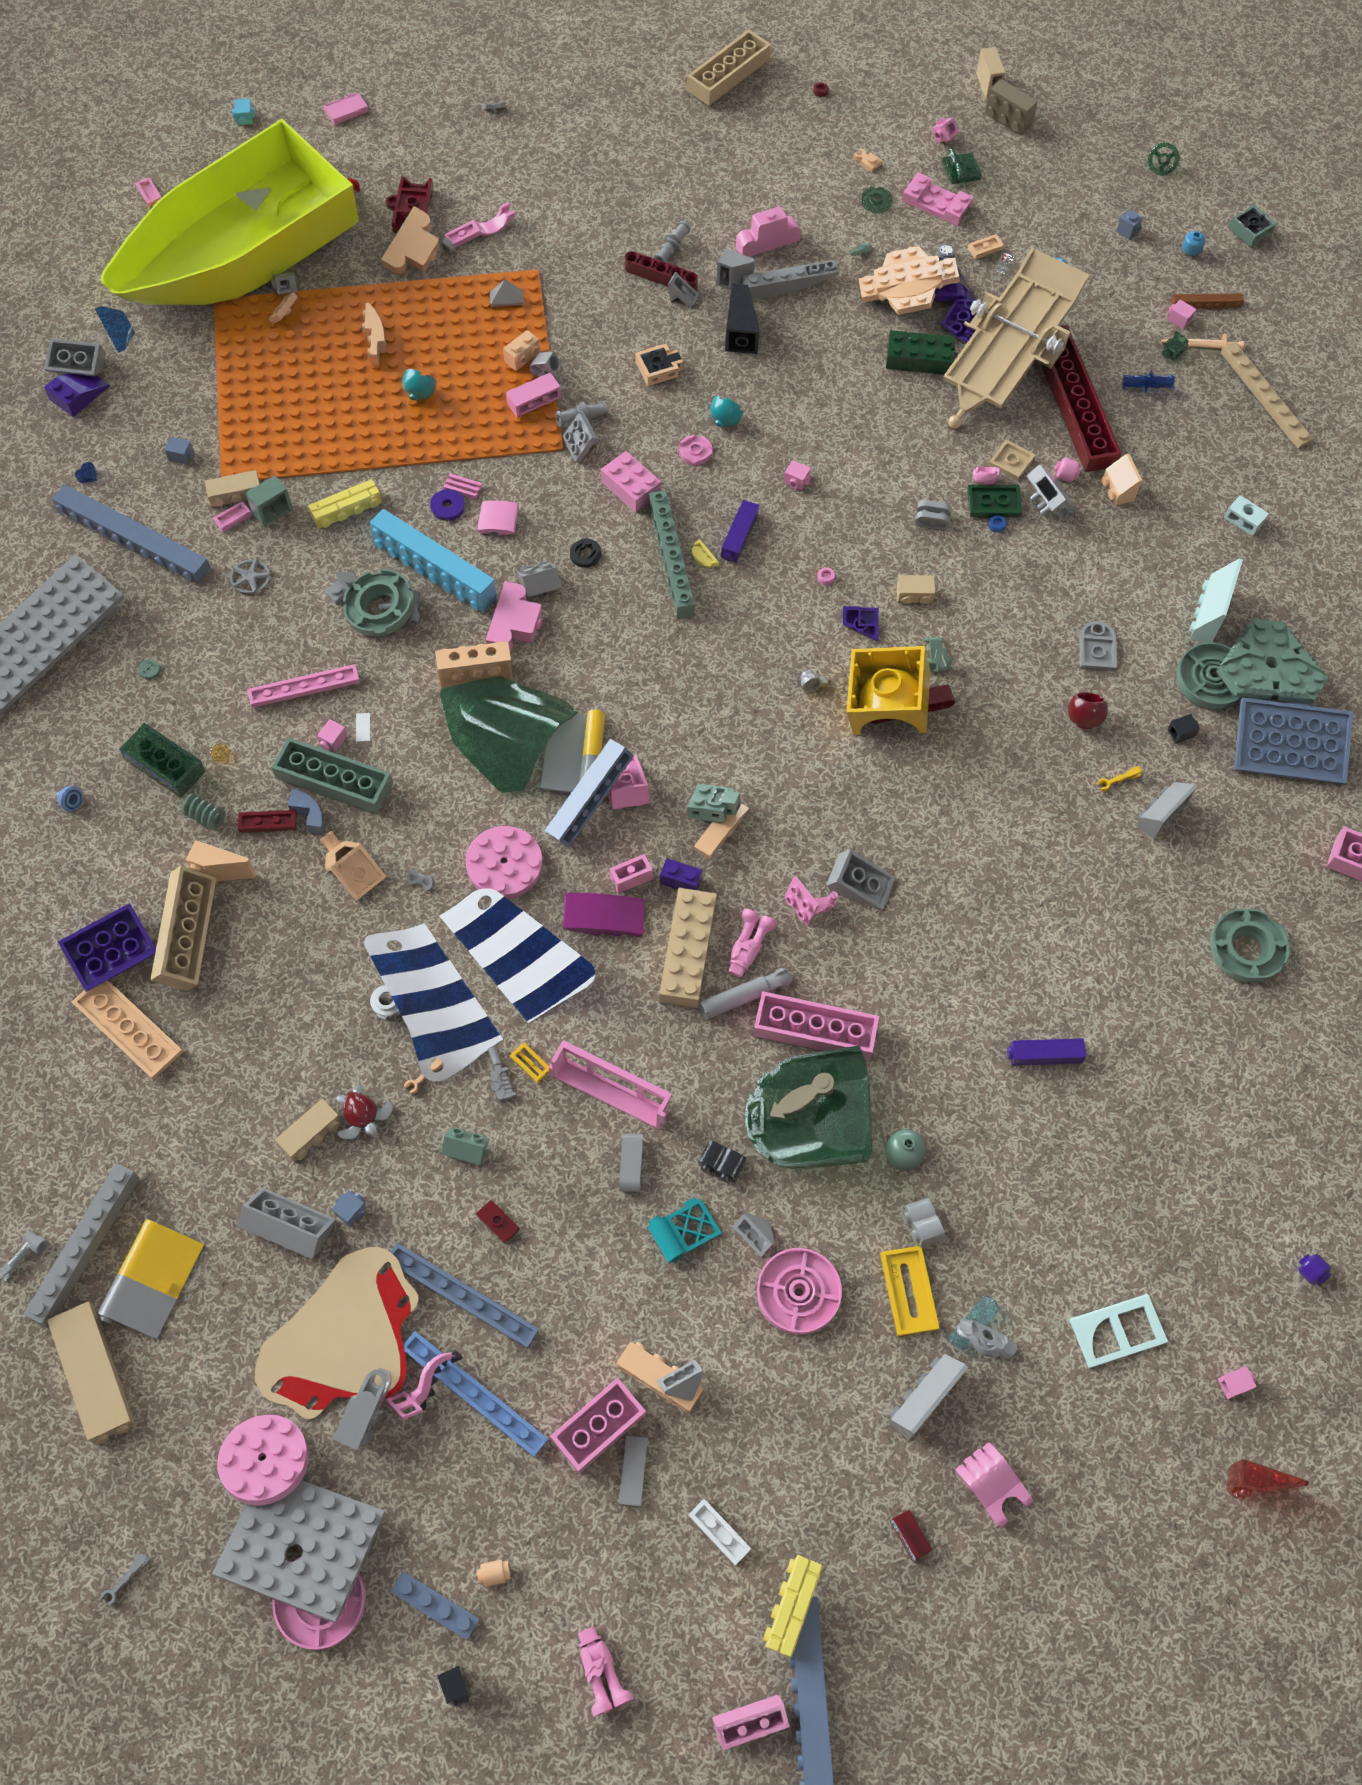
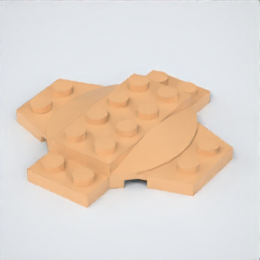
(909, 280)

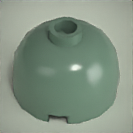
(905, 1149)

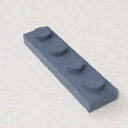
(435, 1605)

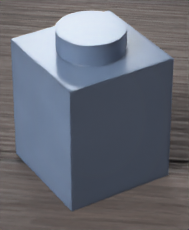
(179, 450)

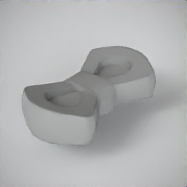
(493, 106)
(426, 881)

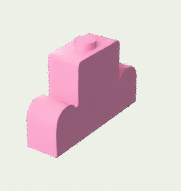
(768, 231)
(514, 617)

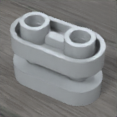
(933, 514)

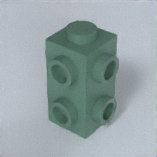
(465, 1146)

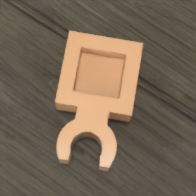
(868, 161)

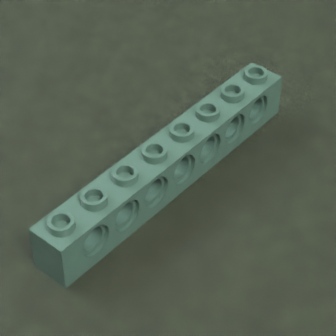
(671, 555)

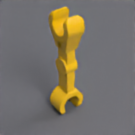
(1131, 774)

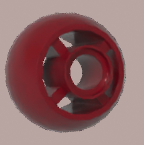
(1087, 710)

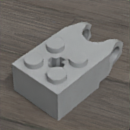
(363, 1411)

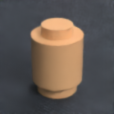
(493, 1573)

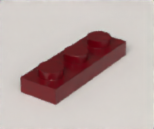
(267, 821)

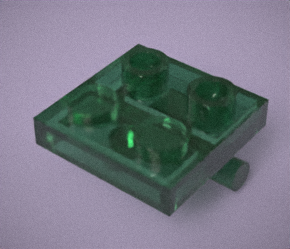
(961, 167)

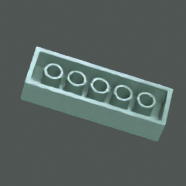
(332, 775)

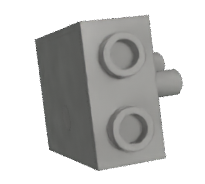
(1052, 492)

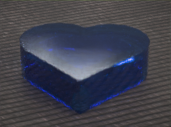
(86, 473)

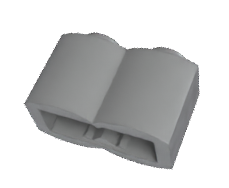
(924, 1222)

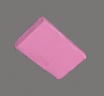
(346, 108)

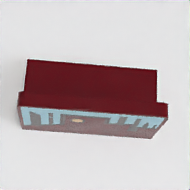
(910, 1535)

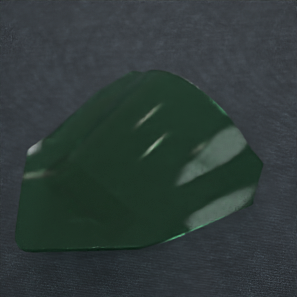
(502, 727)

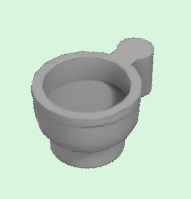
(812, 682)

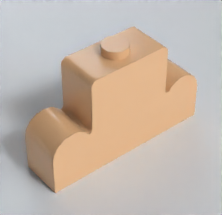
(412, 244)

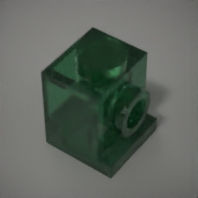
(1175, 347)

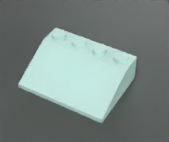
(1214, 602)

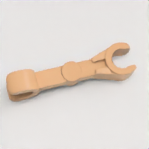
(437, 1064)

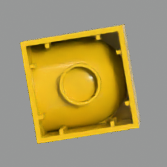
(888, 686)

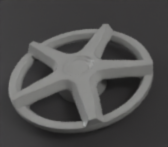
(249, 576)

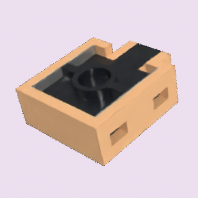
(658, 364)

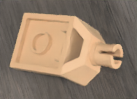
(351, 865)

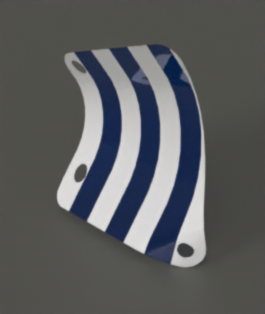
(435, 1002)

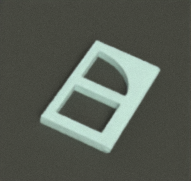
(1086, 1324)

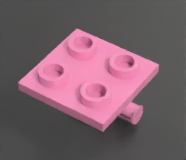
(804, 903)

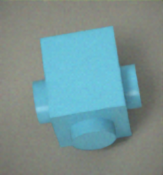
(243, 112)

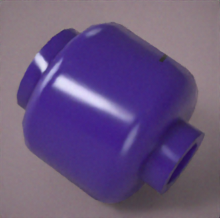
(1314, 1269)

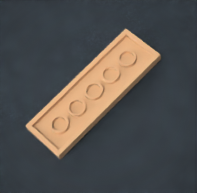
(128, 1028)

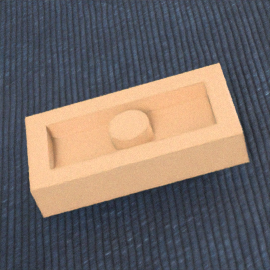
(985, 246)
(283, 308)

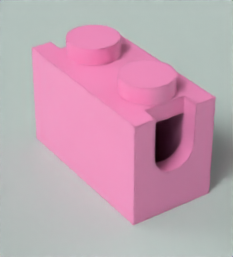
(631, 873)

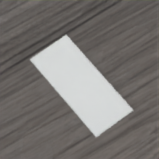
(363, 727)

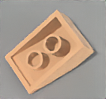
(219, 863)

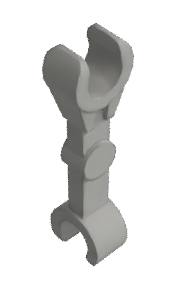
(139, 1562)

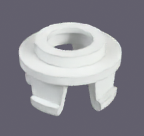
(382, 1010)

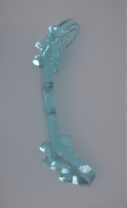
(983, 1313)

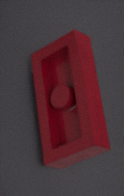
(497, 1221)

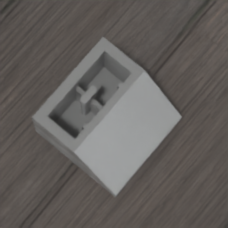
(732, 267)
(539, 578)

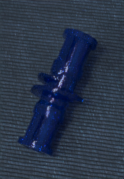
(1147, 381)

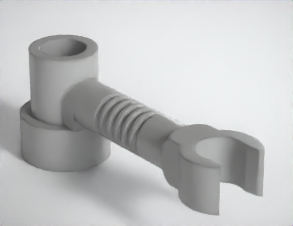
(32, 1242)

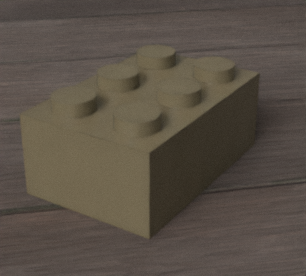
(1011, 107)

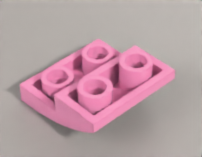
(498, 517)

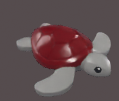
(361, 1113)

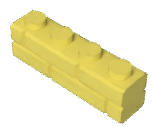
(345, 504)
(793, 1607)

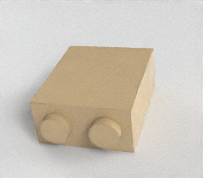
(989, 69)

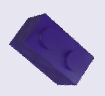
(680, 875)

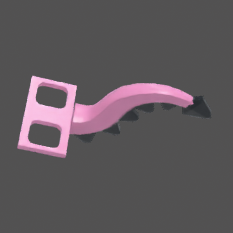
(424, 1389)

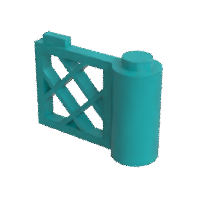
(668, 1236)

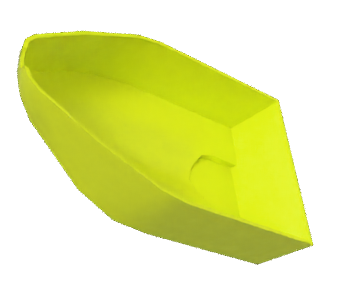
(214, 247)

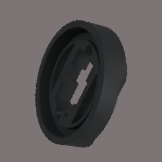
(587, 562)

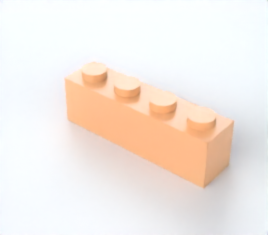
(649, 1369)

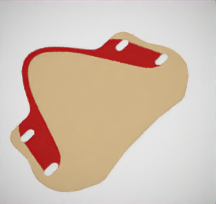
(340, 1335)

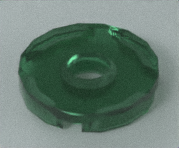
(876, 206)

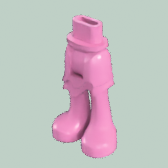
(746, 950)
(597, 1660)

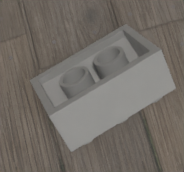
(74, 357)
(1165, 808)

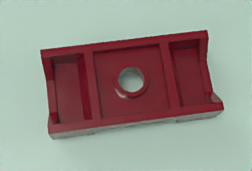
(410, 193)

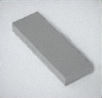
(633, 1471)

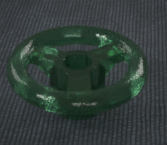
(1154, 151)

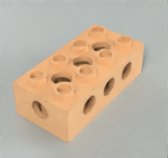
(470, 669)

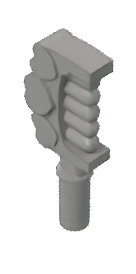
(499, 1078)

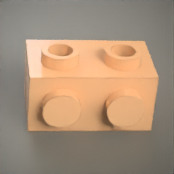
(521, 350)

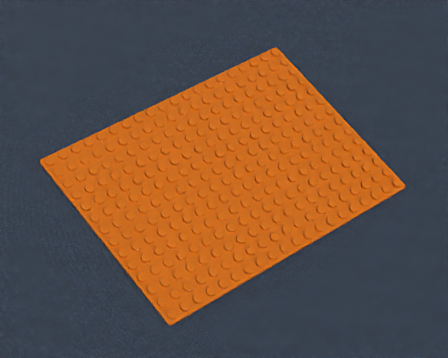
(311, 403)

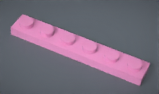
(303, 686)

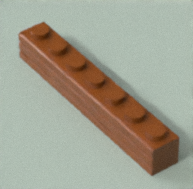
(1207, 301)

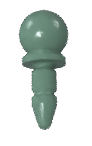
(863, 249)

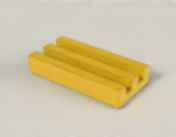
(518, 1051)

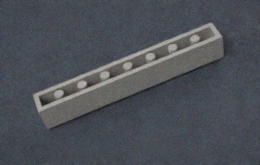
(82, 1245)

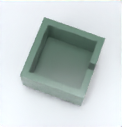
(269, 493)

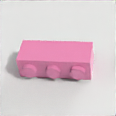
(533, 394)
(750, 1722)

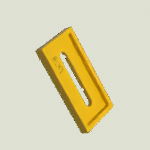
(927, 1316)

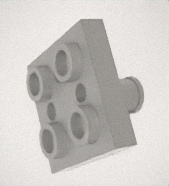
(580, 437)

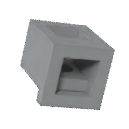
(289, 285)

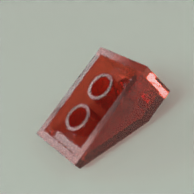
(1254, 1480)

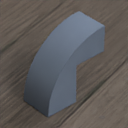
(307, 806)

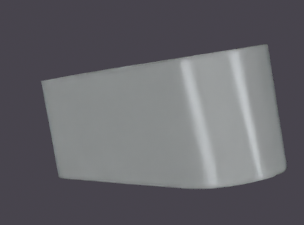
(631, 1162)

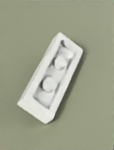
(719, 1532)

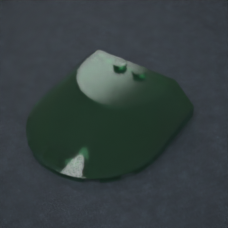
(827, 1131)

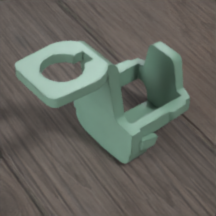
(938, 658)

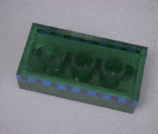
(162, 760)

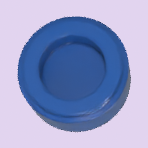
(997, 524)

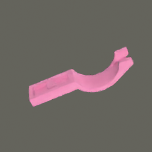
(474, 229)

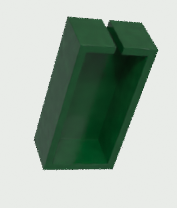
(920, 352)

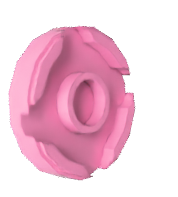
(695, 450)

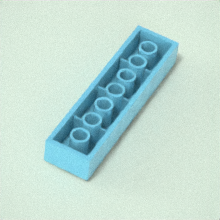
(433, 561)

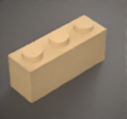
(230, 488)
(308, 1130)

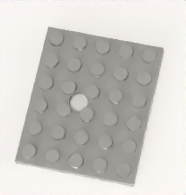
(334, 1542)

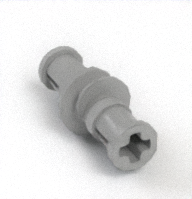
(672, 241)
(590, 411)

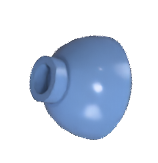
(70, 798)

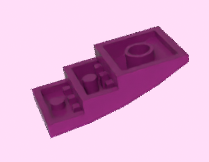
(603, 914)

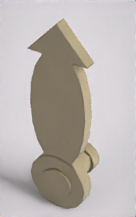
(803, 1096)

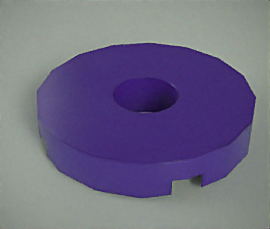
(447, 496)

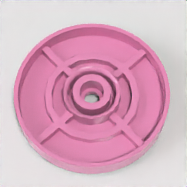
(507, 878)
(811, 1274)
(267, 1480)
(318, 1633)

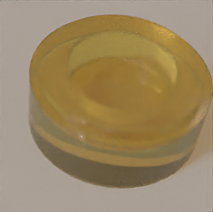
(220, 752)

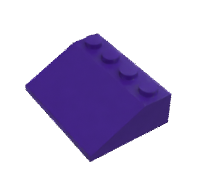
(107, 947)

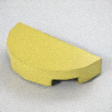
(703, 556)

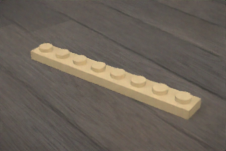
(1266, 395)

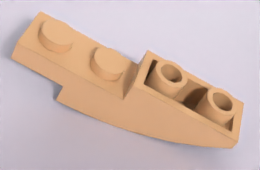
(374, 334)

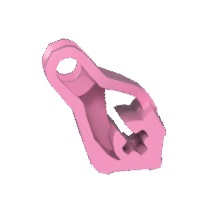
(992, 1482)

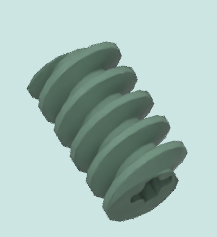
(203, 812)

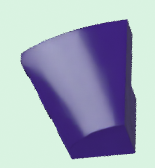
(862, 620)

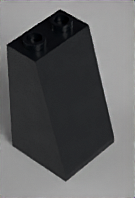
(742, 323)

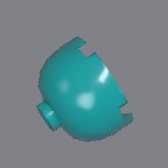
(417, 385)
(725, 412)

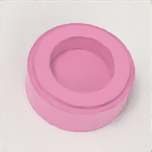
(826, 576)

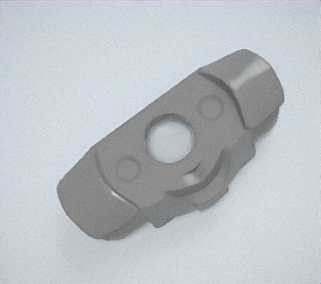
(974, 1331)

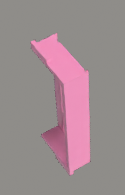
(607, 1090)

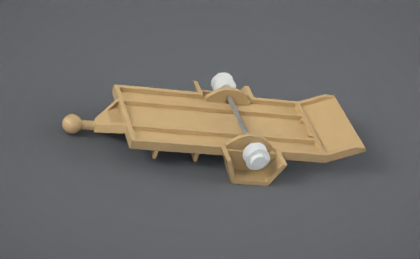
(1015, 332)

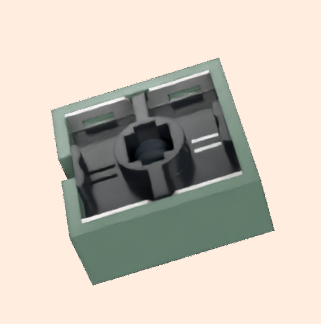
(1252, 225)

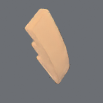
(718, 833)

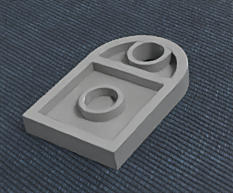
(1098, 649)

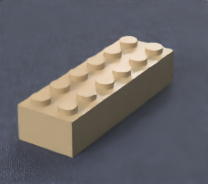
(728, 67)
(183, 928)
(687, 948)

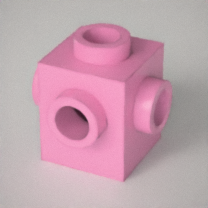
(945, 130)

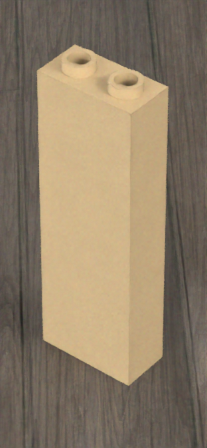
(91, 1373)

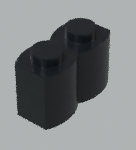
(721, 1161)

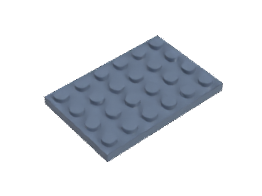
(1293, 741)

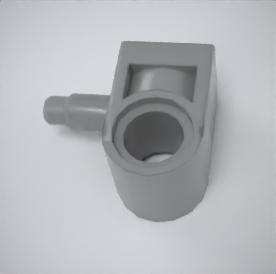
(546, 363)

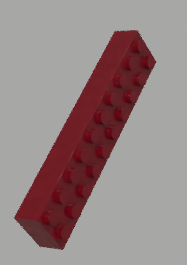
(1082, 409)

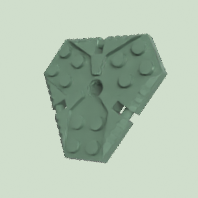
(1268, 660)

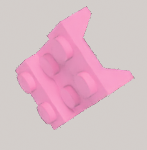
(936, 200)

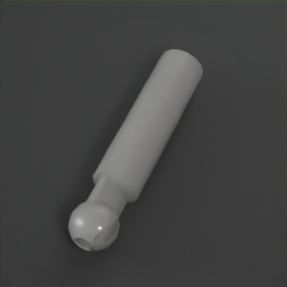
(744, 993)

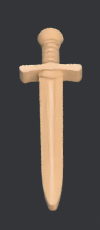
(1217, 344)

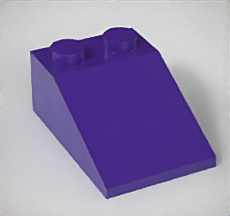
(74, 391)

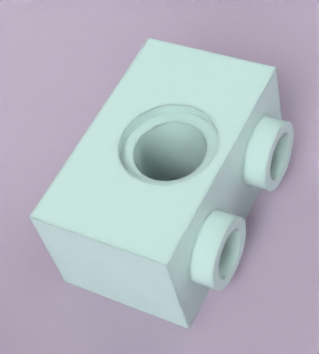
(1246, 515)

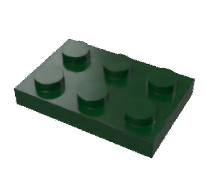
(994, 500)

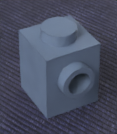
(1129, 224)
(350, 1207)

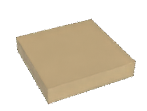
(1011, 459)

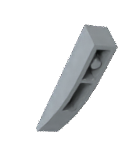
(789, 279)

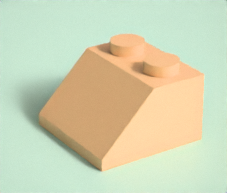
(1122, 480)

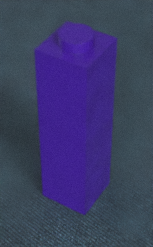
(739, 531)
(1047, 1052)

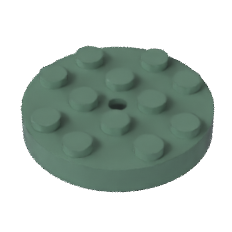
(1196, 680)

